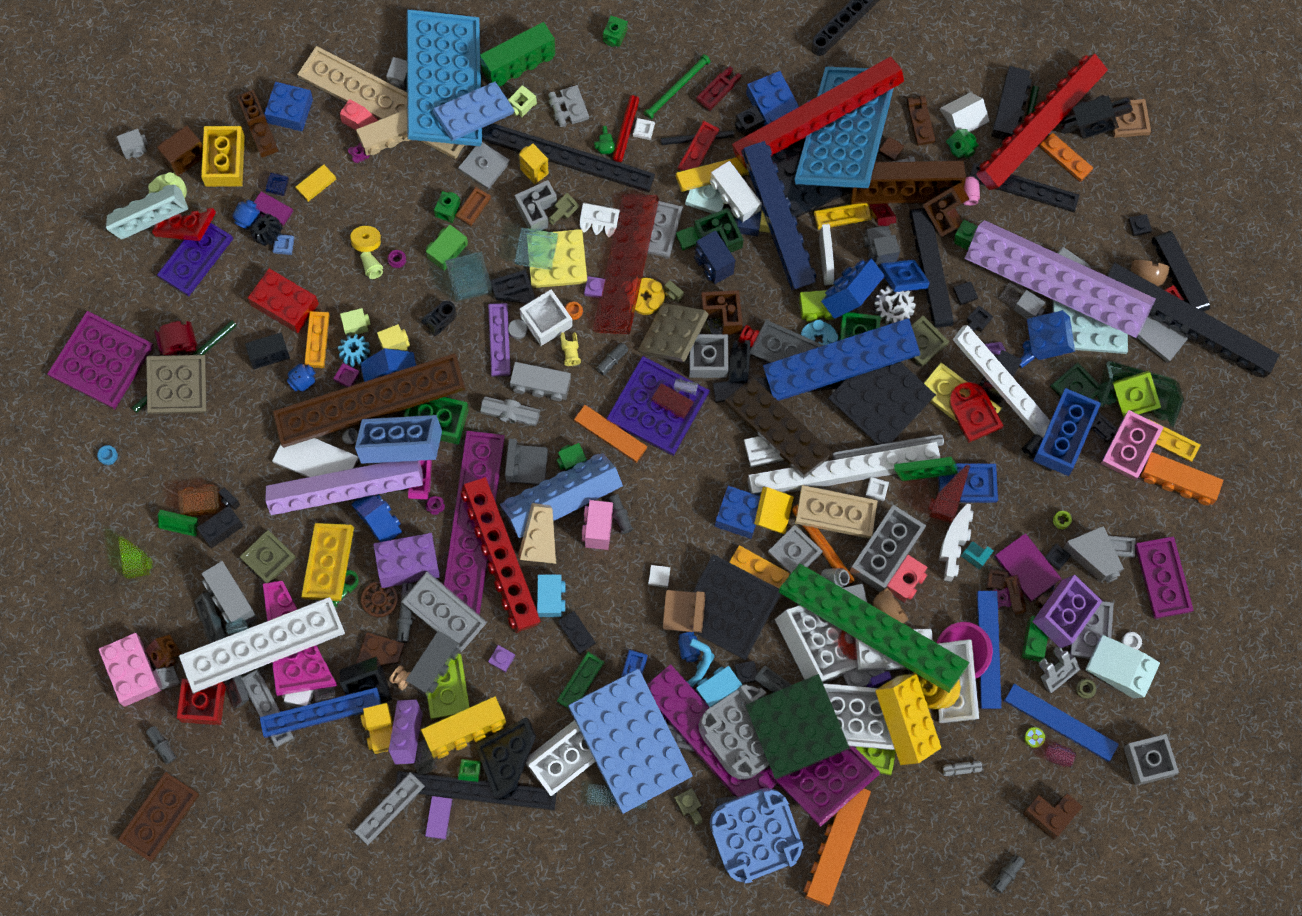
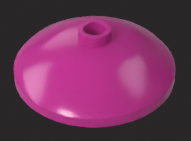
(981, 643)

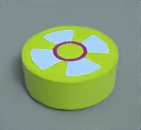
(1034, 737)

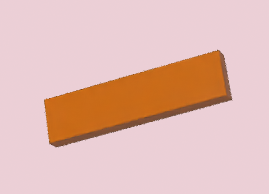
(610, 433)

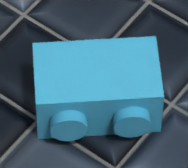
(549, 596)
(718, 687)

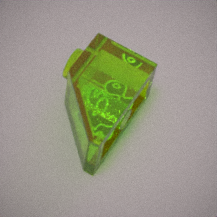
(133, 559)

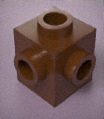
(163, 652)

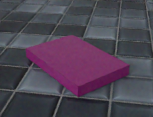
(1030, 565)

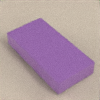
(438, 817)

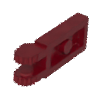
(717, 89)

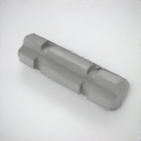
(962, 768)

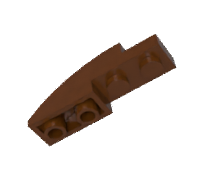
(257, 123)

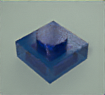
(277, 184)

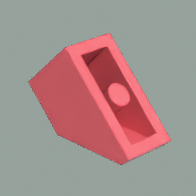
(356, 115)

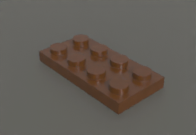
(158, 817)

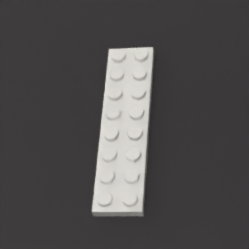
(261, 644)

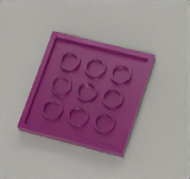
(100, 360)
(829, 783)

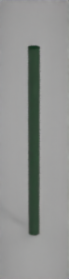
(201, 351)

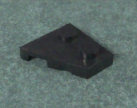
(513, 288)

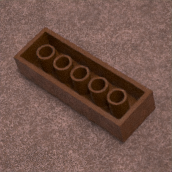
(909, 182)

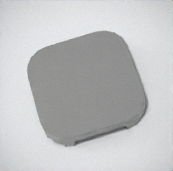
(732, 734)

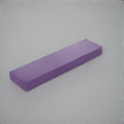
(499, 339)

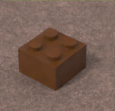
(181, 151)

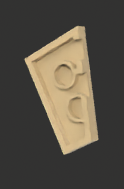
(538, 537)

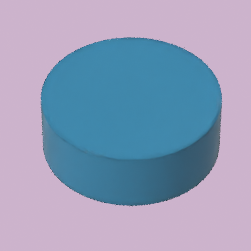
(107, 455)

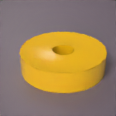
(365, 238)

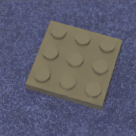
(673, 332)
(176, 384)

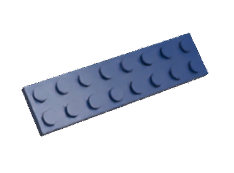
(842, 360)

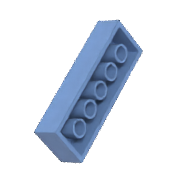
(564, 491)

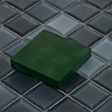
(1077, 380)

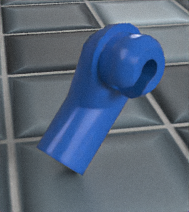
(1027, 357)

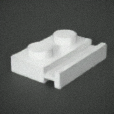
(760, 452)

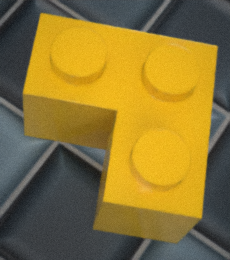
(379, 724)

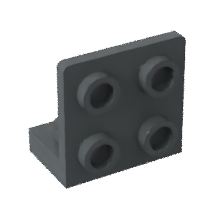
(525, 463)

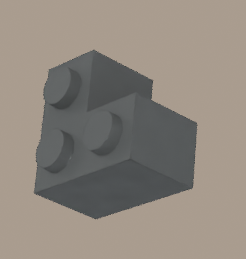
(881, 245)

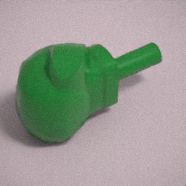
(605, 144)

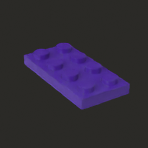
(194, 260)

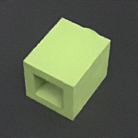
(355, 322)

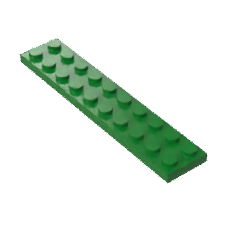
(874, 627)

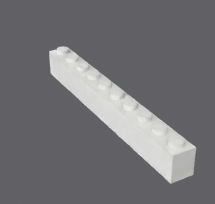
(842, 470)

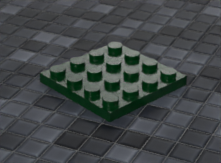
(797, 726)

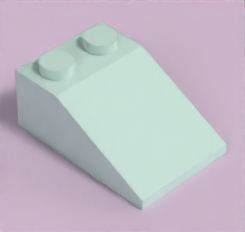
(1123, 667)

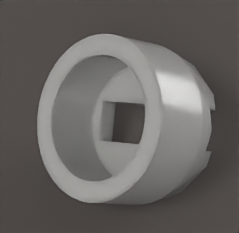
(350, 436)

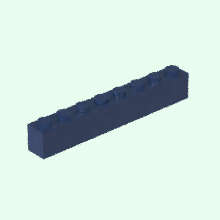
(778, 215)

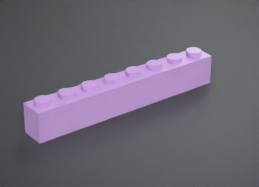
(343, 486)

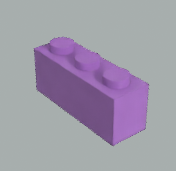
(405, 732)

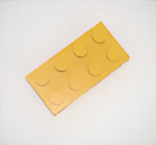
(327, 561)

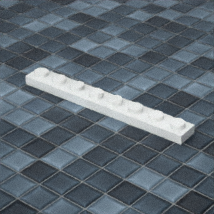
(1001, 380)

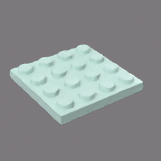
(1092, 334)

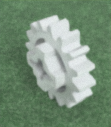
(902, 308)

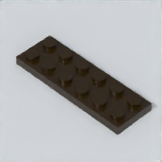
(778, 428)

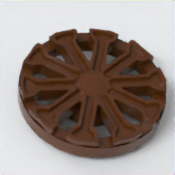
(379, 600)

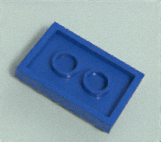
(979, 485)

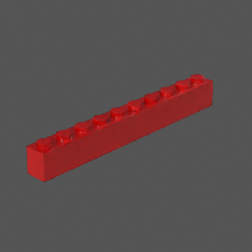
(825, 108)
(1041, 121)

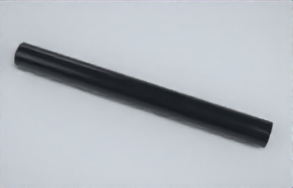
(688, 138)

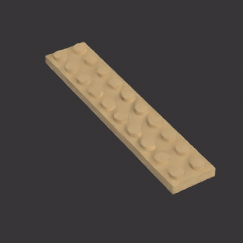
(350, 82)

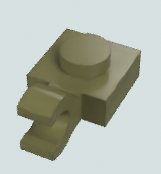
(564, 208)
(688, 804)

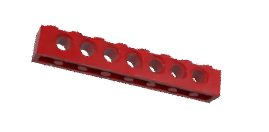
(481, 489)

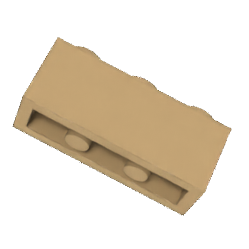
(383, 133)

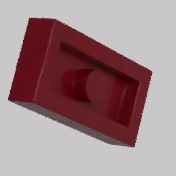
(882, 214)

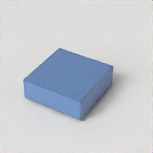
(284, 245)

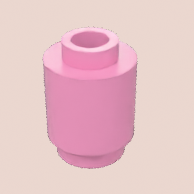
(973, 191)

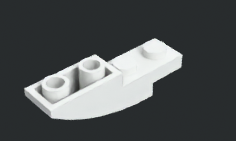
(956, 535)

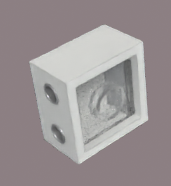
(546, 317)

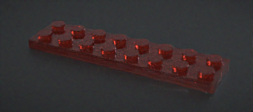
(626, 264)

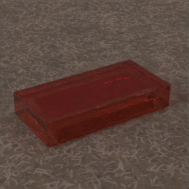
(672, 401)

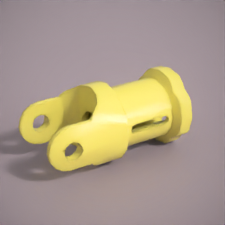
(570, 350)

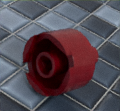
(176, 338)

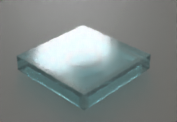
(536, 248)

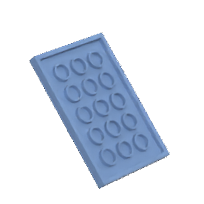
(630, 741)

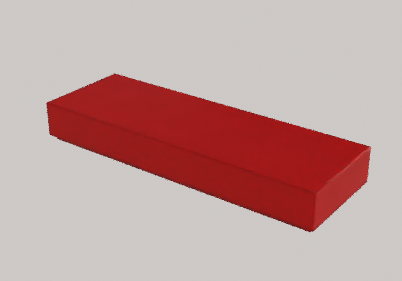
(699, 146)

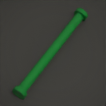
(704, 59)

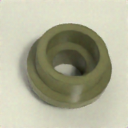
(1090, 684)

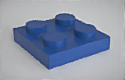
(904, 275)

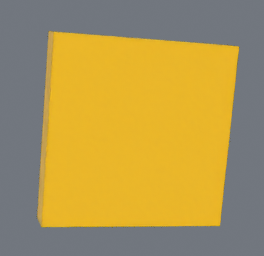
(773, 510)

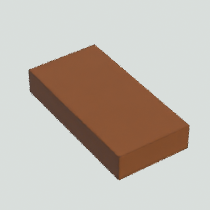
(473, 206)

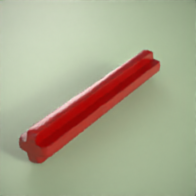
(626, 128)

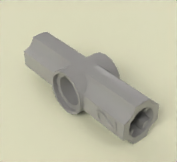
(510, 411)

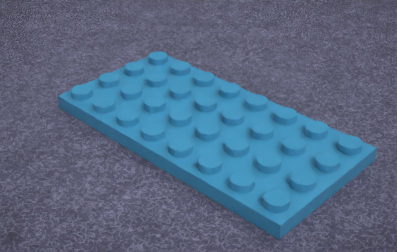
(440, 68)
(846, 148)

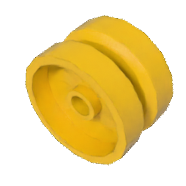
(936, 696)

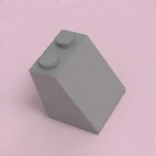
(1096, 555)

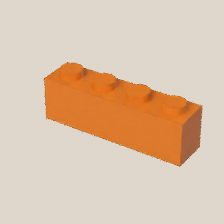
(1181, 478)

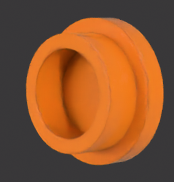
(574, 310)

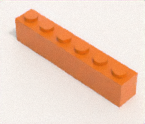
(835, 850)

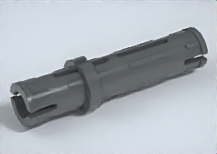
(404, 621)

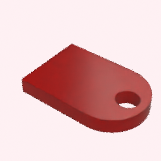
(974, 413)

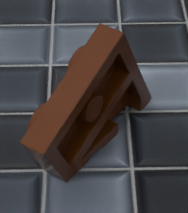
(385, 649)

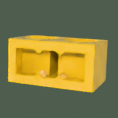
(533, 163)

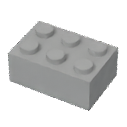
(227, 594)

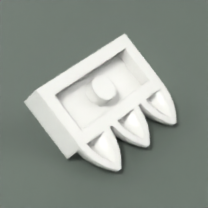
(599, 217)

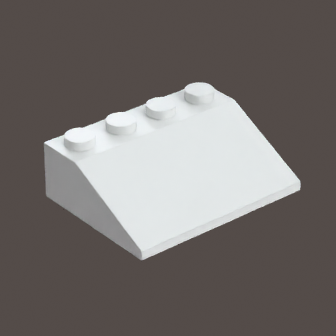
(814, 644)
(860, 716)

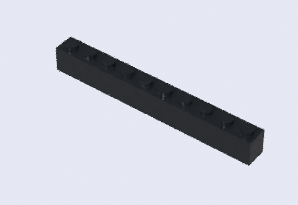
(1200, 326)

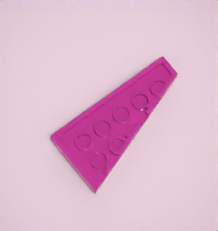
(303, 669)

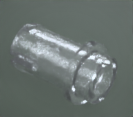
(685, 386)

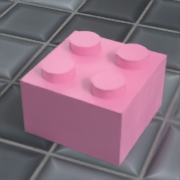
(598, 528)

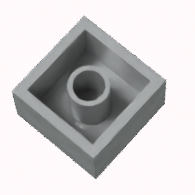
(709, 356)
(1151, 759)

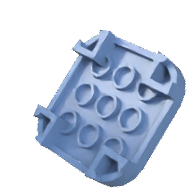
(756, 834)

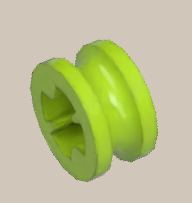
(1067, 516)

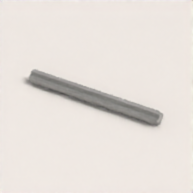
(888, 446)

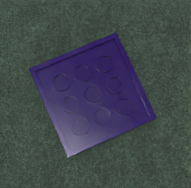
(646, 419)

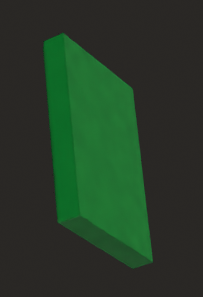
(926, 469)

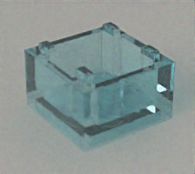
(468, 276)

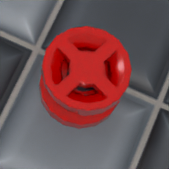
(750, 335)

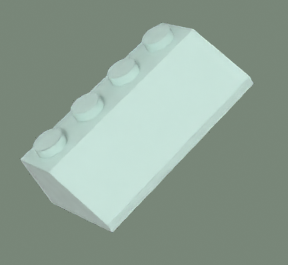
(146, 212)

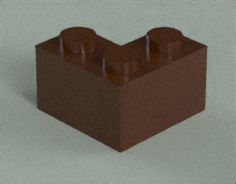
(943, 211)
(724, 306)
(1052, 819)

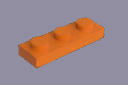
(1066, 157)

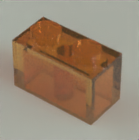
(199, 501)

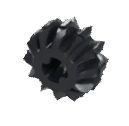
(266, 229)

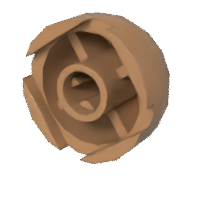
(1149, 271)
(888, 604)

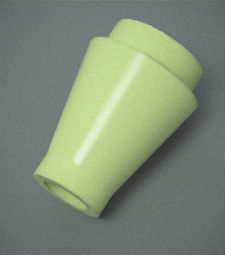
(372, 267)

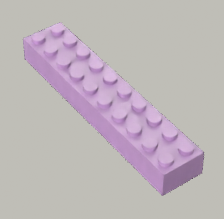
(1060, 278)

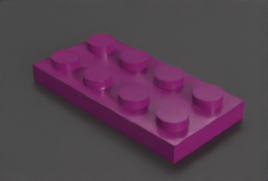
(1164, 577)

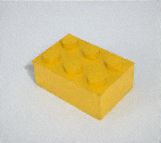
(223, 156)

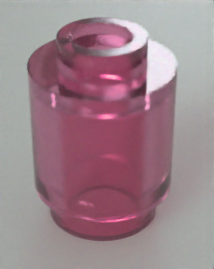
(1060, 755)

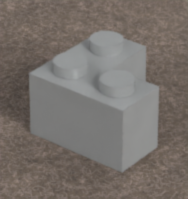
(532, 204)

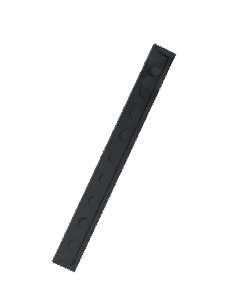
(570, 157)

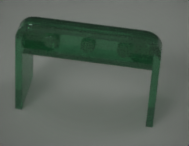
(1167, 390)

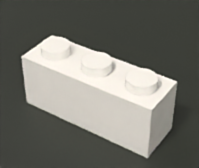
(735, 191)

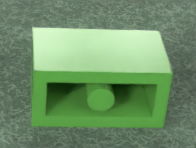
(446, 246)

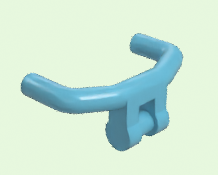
(703, 665)

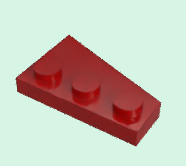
(185, 227)

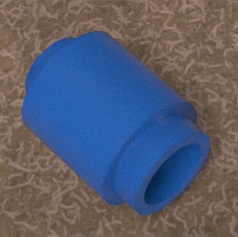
(688, 652)

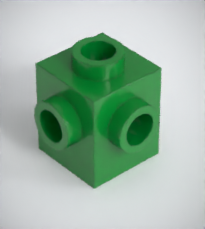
(962, 143)

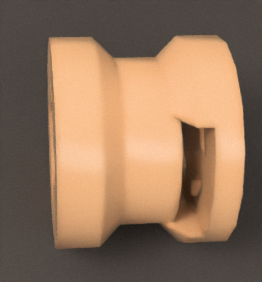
(399, 677)

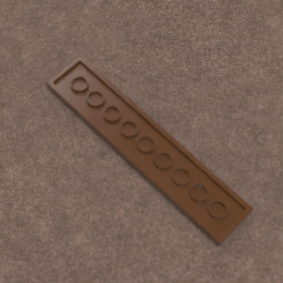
(369, 400)

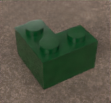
(725, 227)

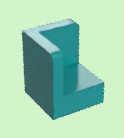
(976, 555)

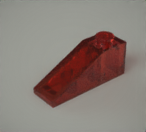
(947, 500)

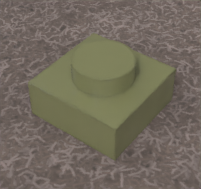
(672, 292)

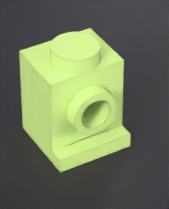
(524, 97)

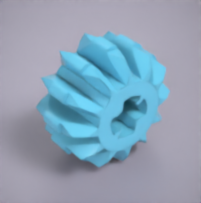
(347, 346)

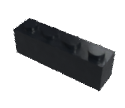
(1011, 102)

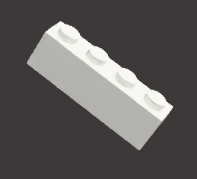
(560, 759)

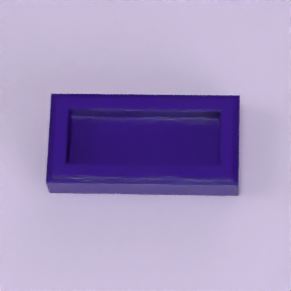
(879, 680)

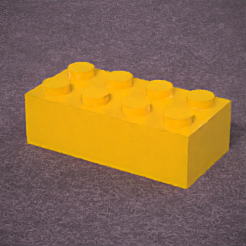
(908, 719)
(464, 727)

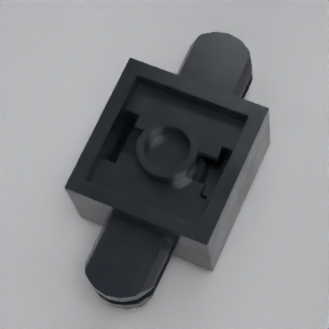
(1095, 116)

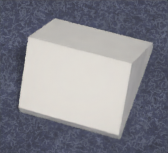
(966, 113)

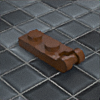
(920, 120)

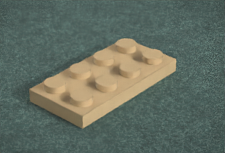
(836, 512)

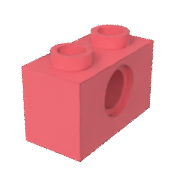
(913, 569)

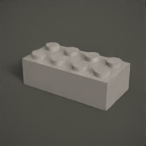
(887, 549)

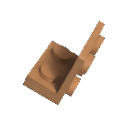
(684, 611)

